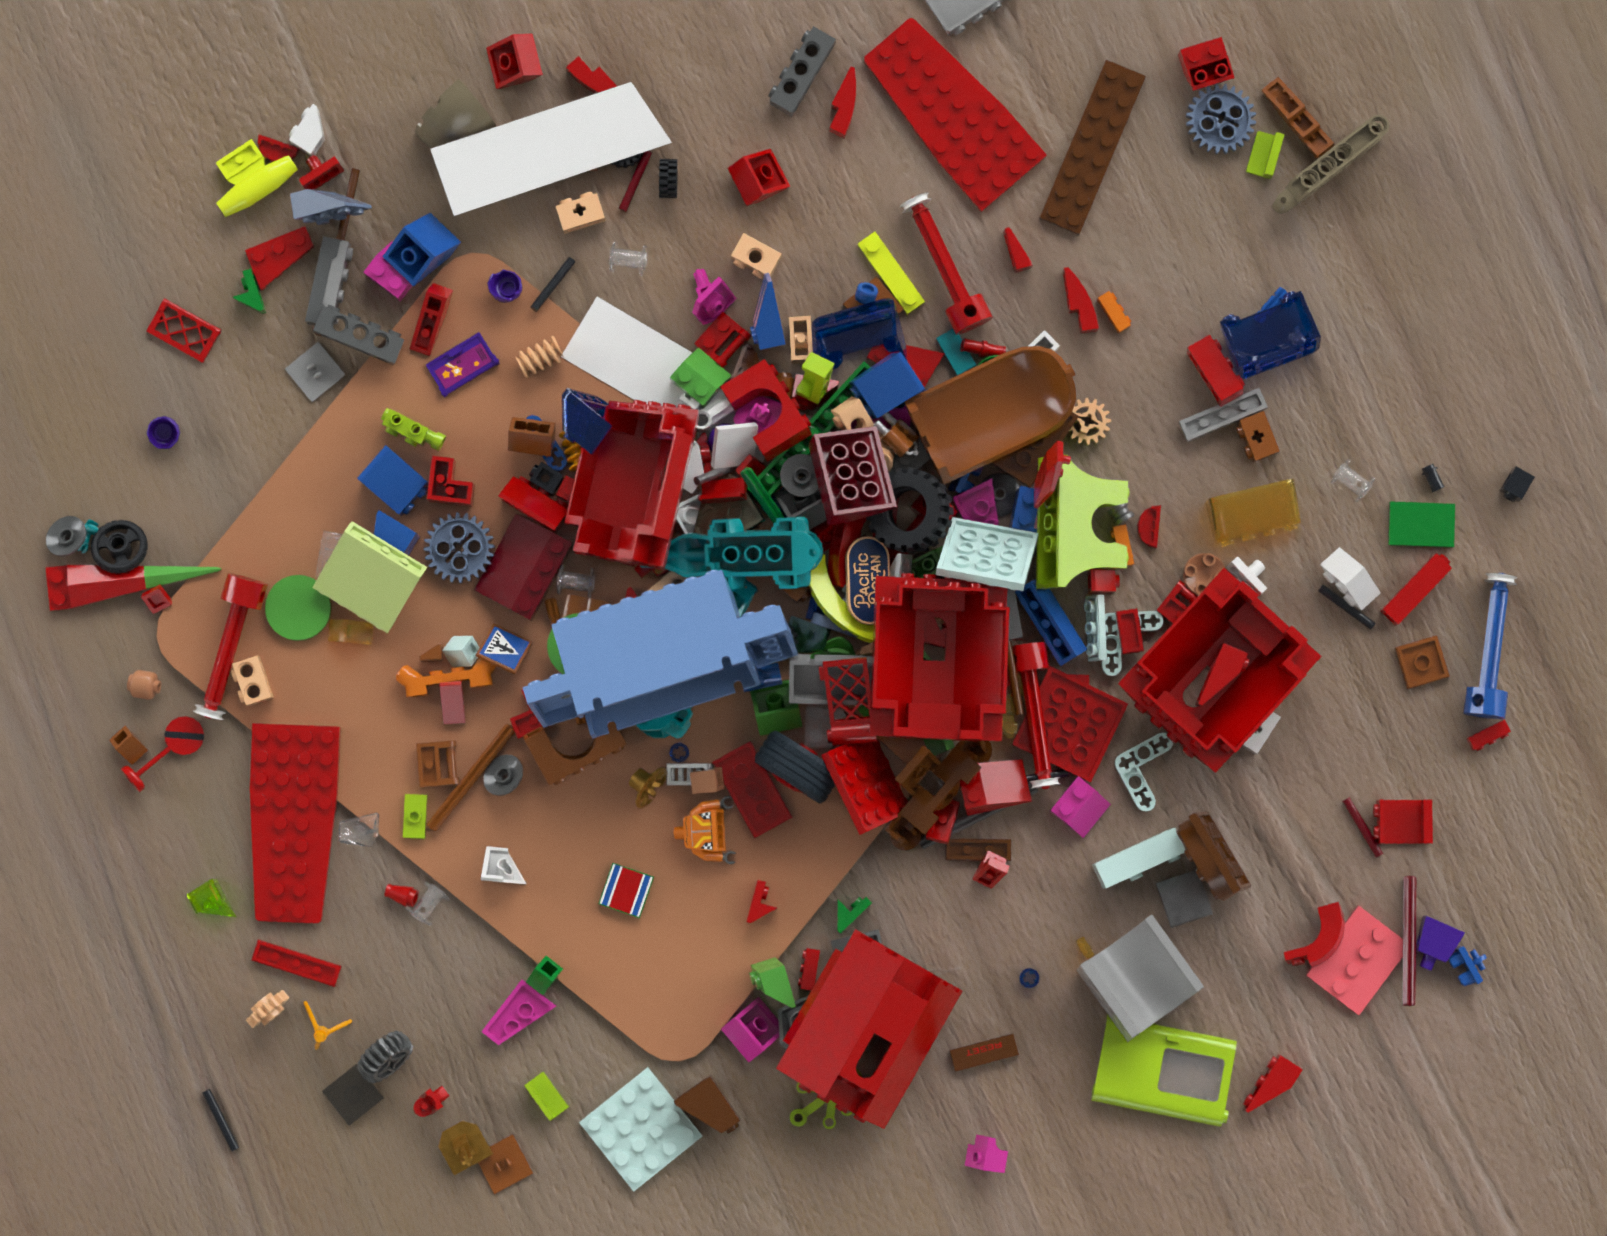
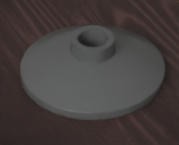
(792, 468)
(1009, 487)
(66, 536)
(497, 771)

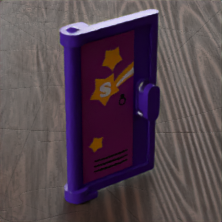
(464, 366)

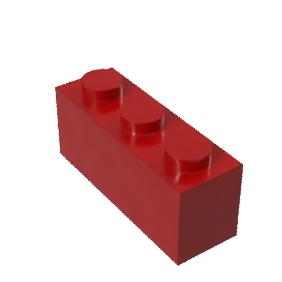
(1216, 370)

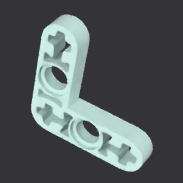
(1148, 627)
(1134, 770)

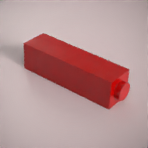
(1416, 588)

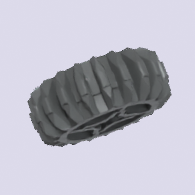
(385, 1057)

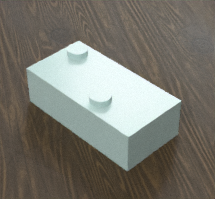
(1138, 858)

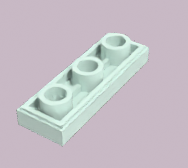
(1095, 628)

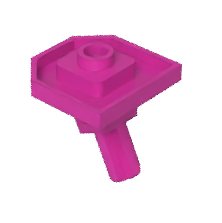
(711, 297)
(761, 411)

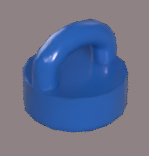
(866, 293)

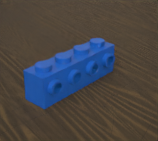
(1051, 622)

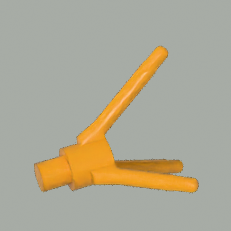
(320, 1031)

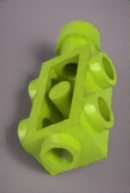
(407, 427)

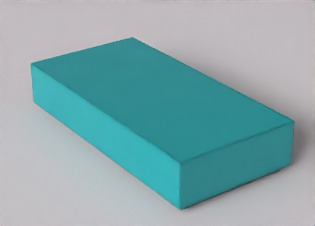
(950, 345)

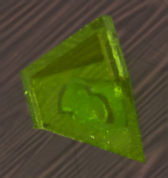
(210, 899)

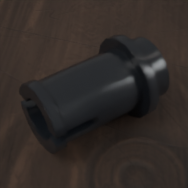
(1432, 477)

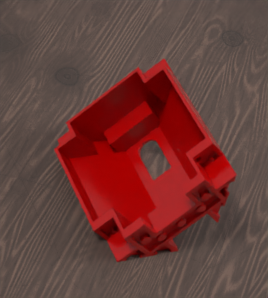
(618, 486)
(1229, 615)
(939, 698)
(859, 995)

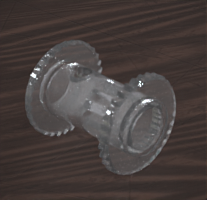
(628, 258)
(1350, 479)
(575, 581)
(430, 901)

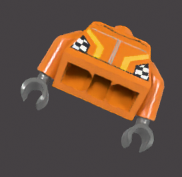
(705, 831)

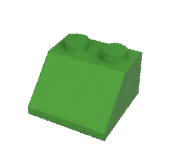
(700, 377)
(773, 709)
(772, 980)

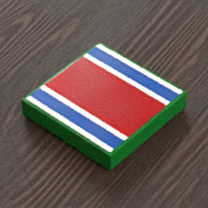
(626, 890)

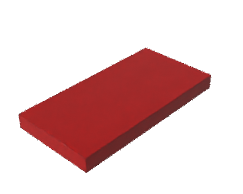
(752, 790)

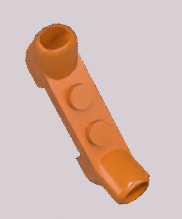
(417, 685)

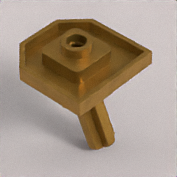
(463, 1146)

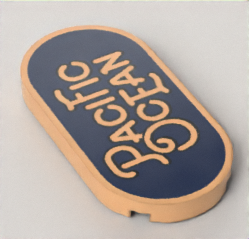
(864, 562)

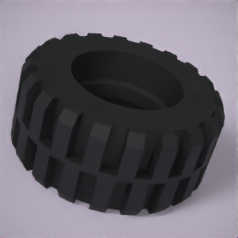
(936, 515)

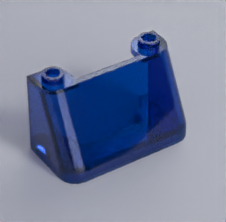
(1271, 336)

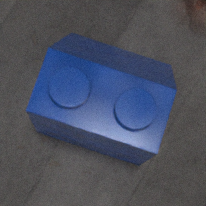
(421, 248)
(886, 385)
(394, 481)
(395, 533)

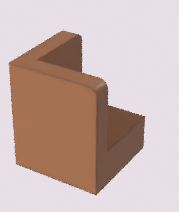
(707, 780)

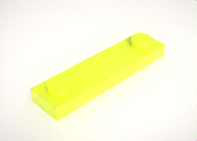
(891, 273)

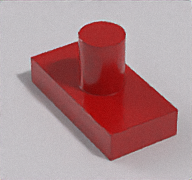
(320, 172)

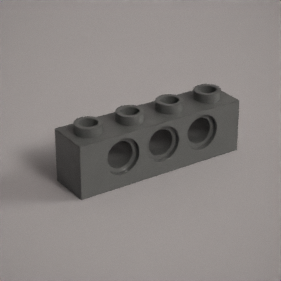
(811, 39)
(325, 328)

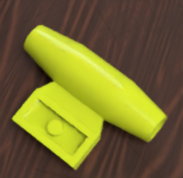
(251, 177)

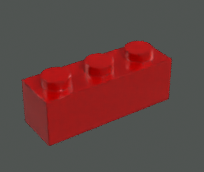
(1489, 735)
(809, 968)

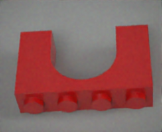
(762, 381)

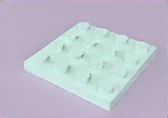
(987, 554)
(640, 1129)

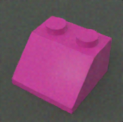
(387, 276)
(1080, 807)
(752, 1029)

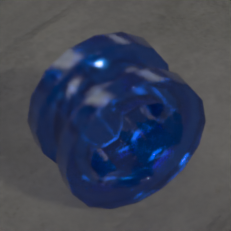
(682, 758)
(1026, 984)

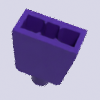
(1436, 941)

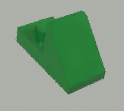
(252, 298)
(846, 917)

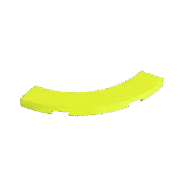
(834, 606)

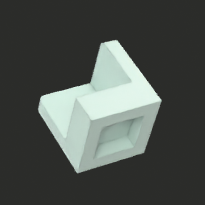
(461, 651)

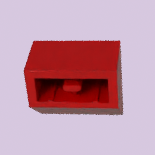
(1206, 64)

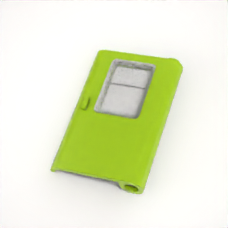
(1164, 1076)

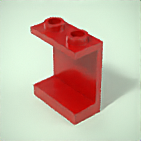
(1403, 821)

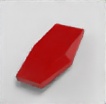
(1049, 473)

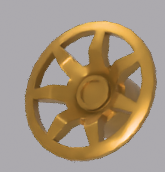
(644, 784)

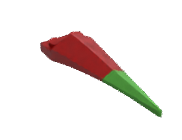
(86, 584)

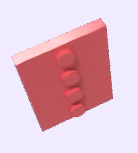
(1361, 961)

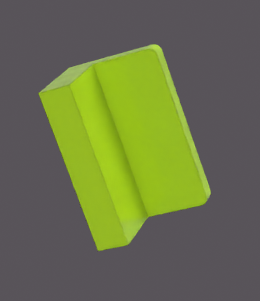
(1265, 154)
(546, 1096)

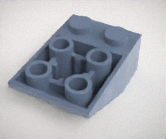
(323, 206)

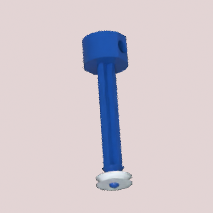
(1486, 699)

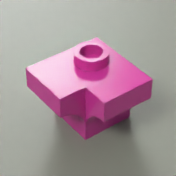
(986, 1155)

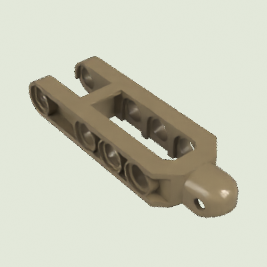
(1351, 147)

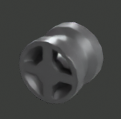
(1120, 513)

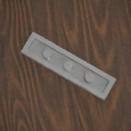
(1220, 417)

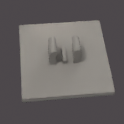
(315, 372)

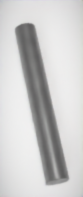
(712, 475)

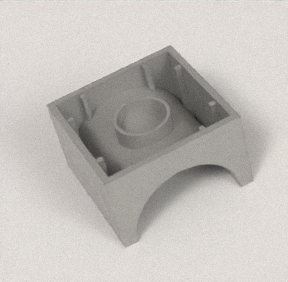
(1140, 978)

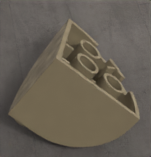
(453, 118)

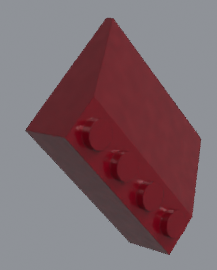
(851, 474)
(523, 567)

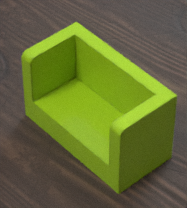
(816, 378)

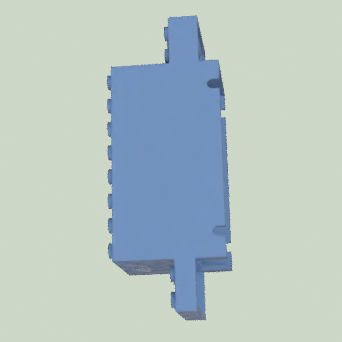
(658, 655)

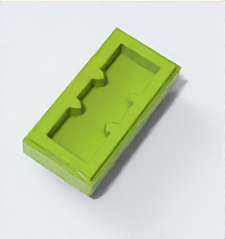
(415, 816)

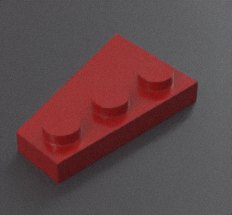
(278, 254)
(921, 360)

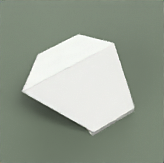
(688, 514)
(500, 867)

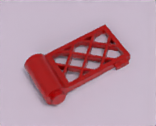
(848, 730)

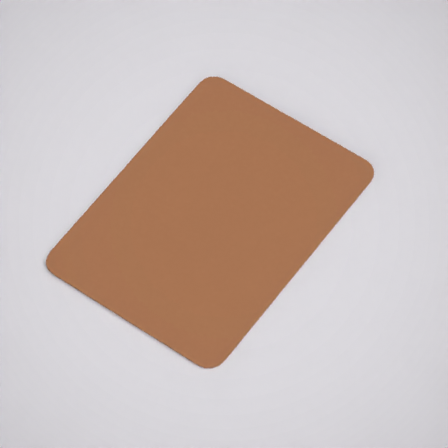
(689, 955)

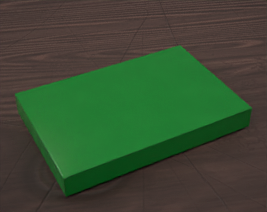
(1421, 524)

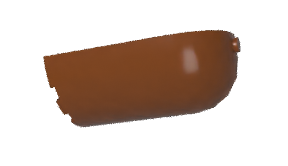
(993, 409)

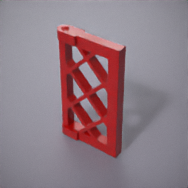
(167, 337)

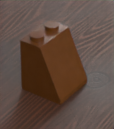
(709, 1105)

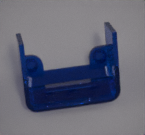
(857, 330)
(584, 419)

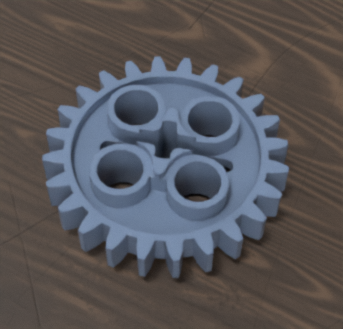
(1228, 100)
(444, 534)

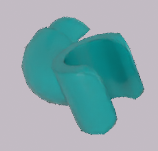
(91, 529)

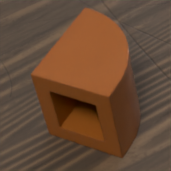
(128, 745)

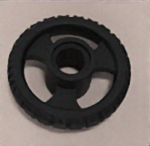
(121, 555)

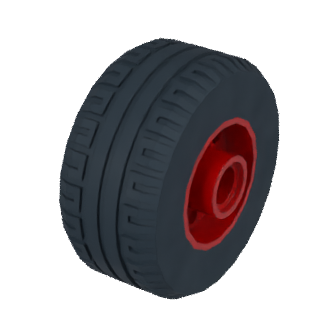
(795, 766)

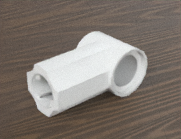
(715, 412)

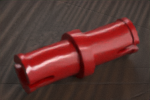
(981, 348)

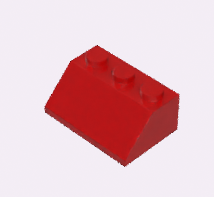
(534, 503)

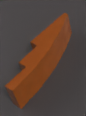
(1297, 117)

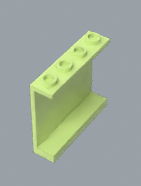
(369, 577)

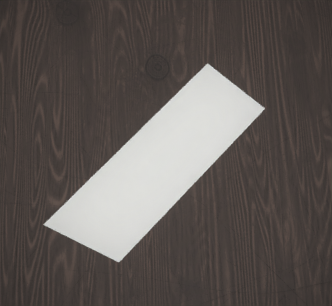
(547, 147)
(632, 358)

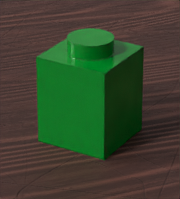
(544, 975)

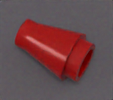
(402, 894)

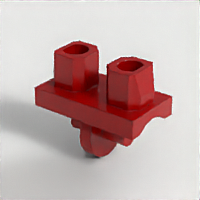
(430, 1102)

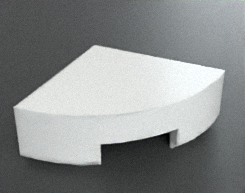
(689, 401)

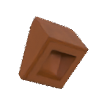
(433, 655)

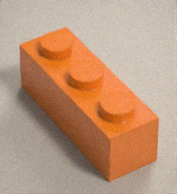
(1114, 311)
(1121, 536)

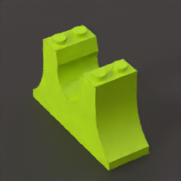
(1065, 528)

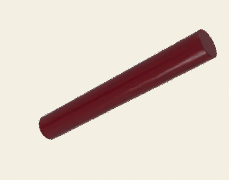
(635, 181)
(1362, 827)

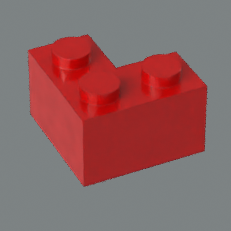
(443, 487)

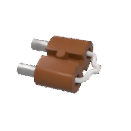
(899, 436)

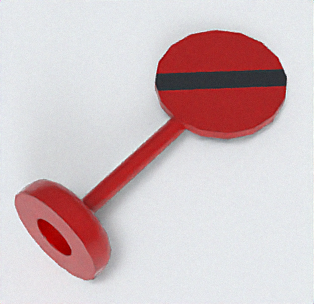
(182, 736)

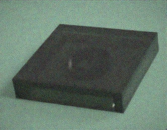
(352, 1095)

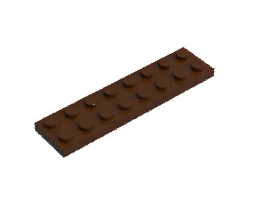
(1092, 147)

